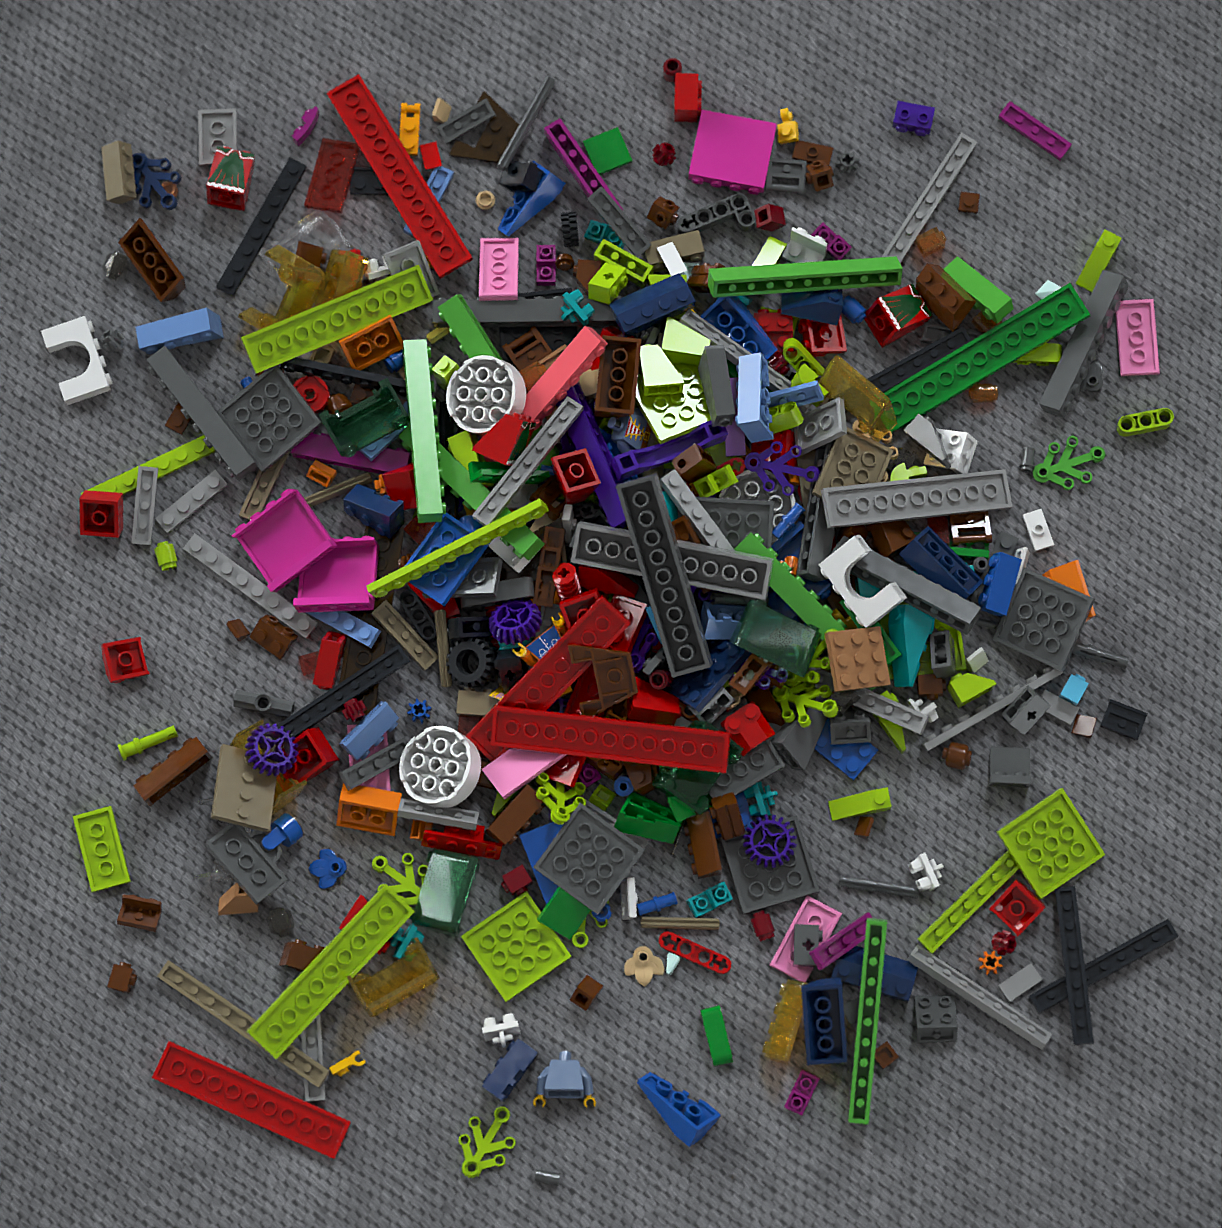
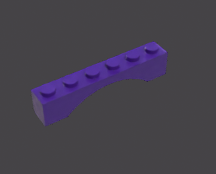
(645, 459)

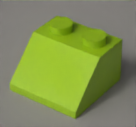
(968, 688)

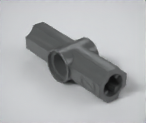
(251, 701)

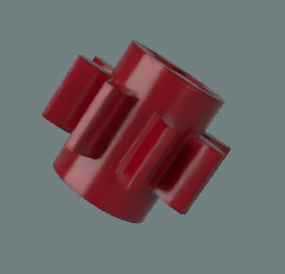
(664, 154)
(779, 363)
(354, 710)
(1004, 942)

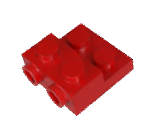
(776, 326)
(822, 337)

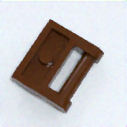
(529, 354)
(549, 493)
(970, 522)

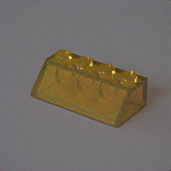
(342, 275)
(787, 1022)

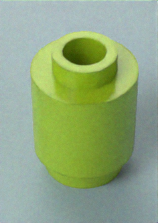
(166, 556)

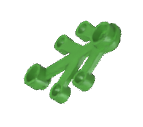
(1065, 465)

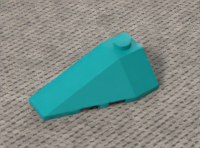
(909, 633)

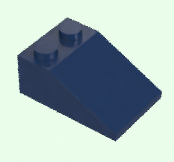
(818, 305)

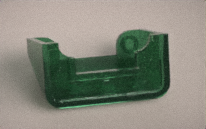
(366, 420)
(776, 637)
(689, 785)
(445, 891)

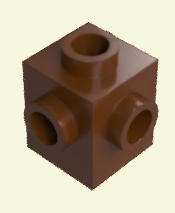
(819, 175)
(663, 212)

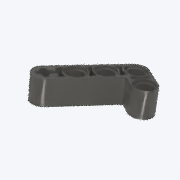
(715, 219)
(507, 590)

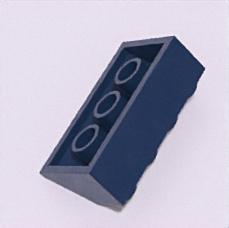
(652, 305)
(940, 564)
(897, 974)
(824, 1022)

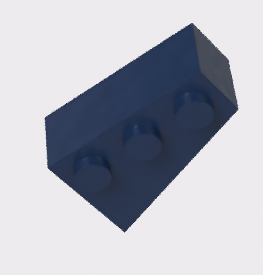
(374, 510)
(509, 1070)

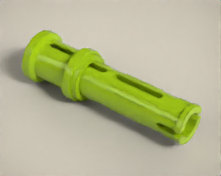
(138, 745)

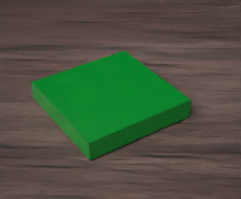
(607, 151)
(563, 913)

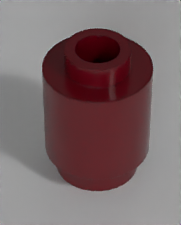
(671, 67)
(656, 680)
(762, 925)

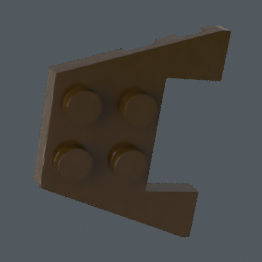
(493, 139)

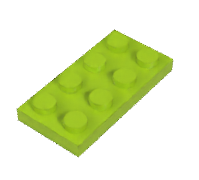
(101, 849)

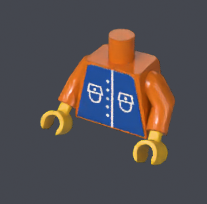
(543, 643)

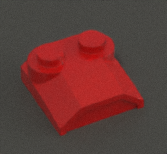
(124, 660)
(748, 727)
(1017, 907)

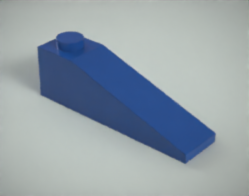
(530, 203)
(737, 323)
(683, 1116)

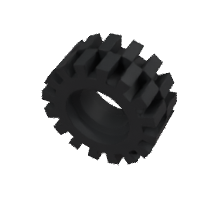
(570, 229)

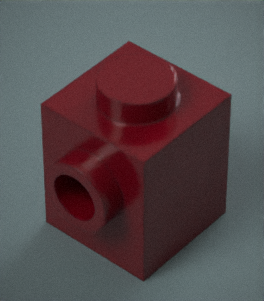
(770, 217)
(516, 881)

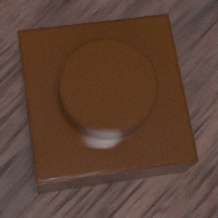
(968, 202)
(885, 1055)

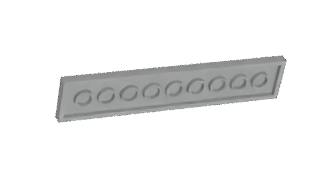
(916, 498)

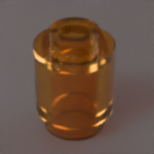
(983, 393)

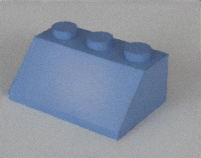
(370, 730)

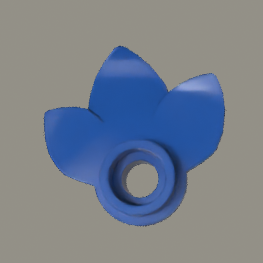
(325, 868)

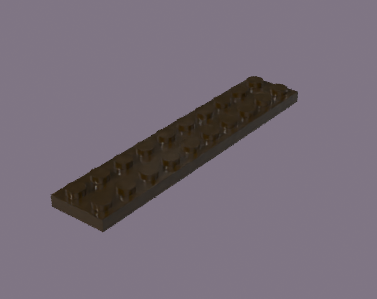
(357, 654)

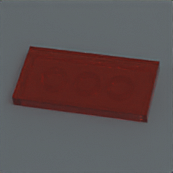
(332, 175)

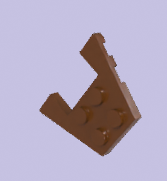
(613, 676)

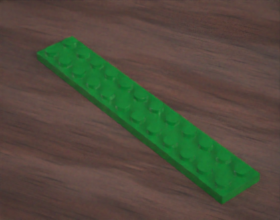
(986, 354)

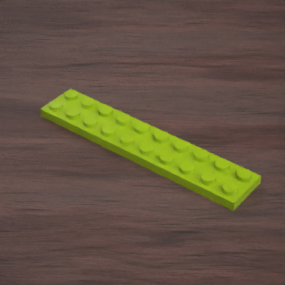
(336, 319)
(329, 971)

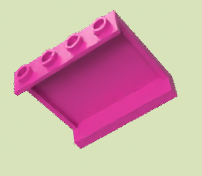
(732, 152)
(284, 539)
(340, 578)

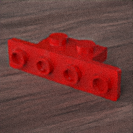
(462, 841)

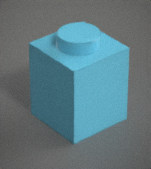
(1074, 689)

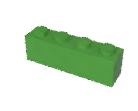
(989, 298)

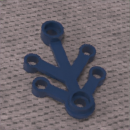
(152, 178)

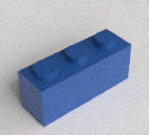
(999, 584)

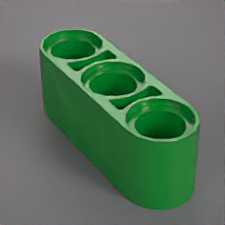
(716, 1035)

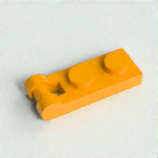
(410, 127)

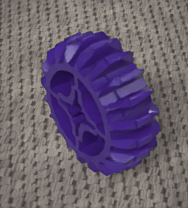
(515, 621)
(259, 737)
(778, 836)

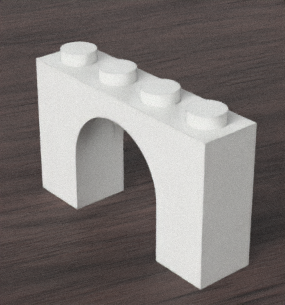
(93, 380)
(838, 569)

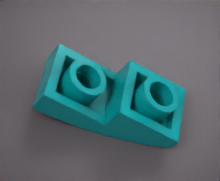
(598, 231)
(709, 899)

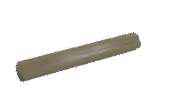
(338, 489)
(443, 647)
(680, 923)

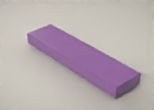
(736, 438)

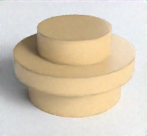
(485, 200)

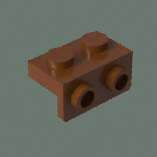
(273, 635)
(140, 912)

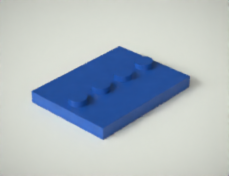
(448, 577)

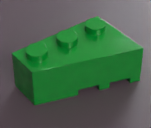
(647, 819)

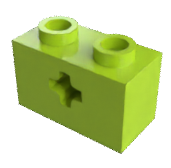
(607, 283)

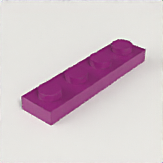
(1035, 131)
(840, 942)

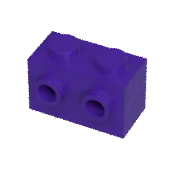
(913, 118)

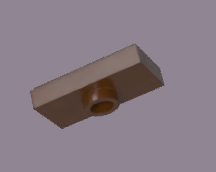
(812, 152)

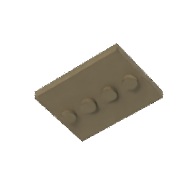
(853, 461)
(241, 792)

